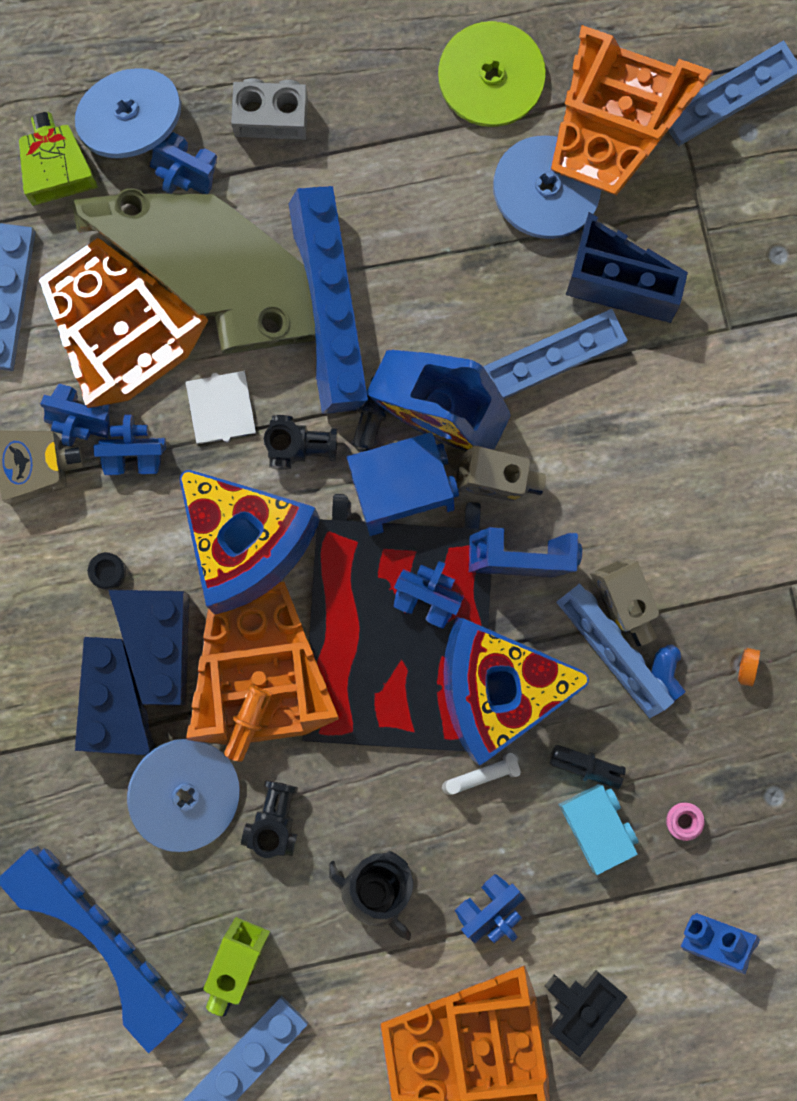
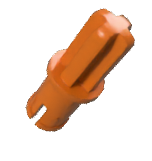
(247, 722)

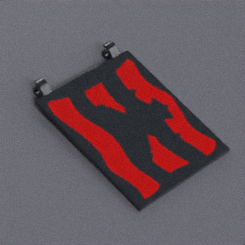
(374, 658)

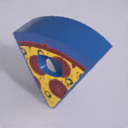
(441, 397)
(243, 538)
(500, 687)

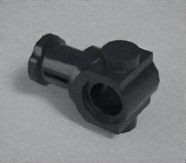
(303, 442)
(274, 820)

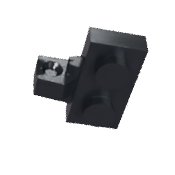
(583, 1009)

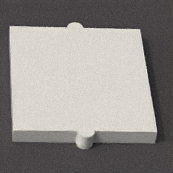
(220, 407)

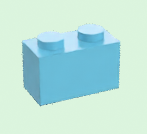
(599, 828)

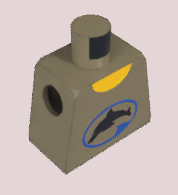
(34, 464)
(483, 472)
(619, 586)

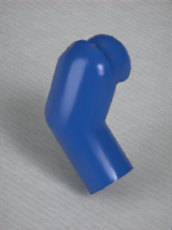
(664, 669)

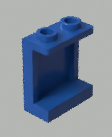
(402, 480)
(489, 557)

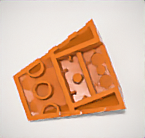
(618, 110)
(117, 324)
(261, 648)
(470, 1045)

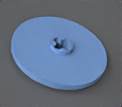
(152, 115)
(526, 205)
(155, 802)

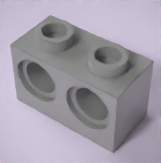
(268, 119)

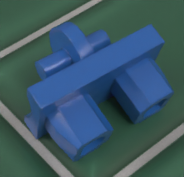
(181, 168)
(72, 418)
(113, 451)
(413, 587)
(504, 900)
(719, 942)

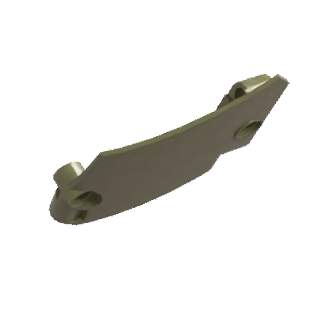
(210, 262)

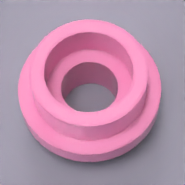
(695, 827)

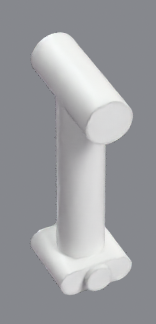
(508, 766)

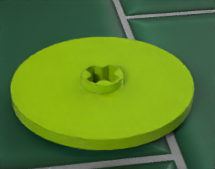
(504, 97)

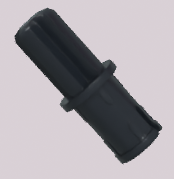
(368, 424)
(587, 766)

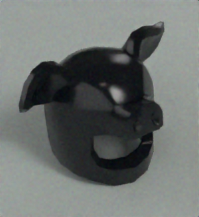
(377, 890)

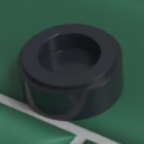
(106, 571)

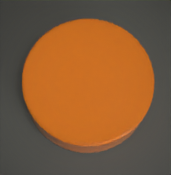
(748, 666)

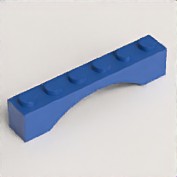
(337, 345)
(41, 887)

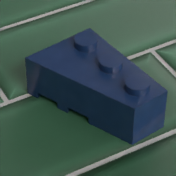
(623, 275)
(156, 642)
(109, 702)

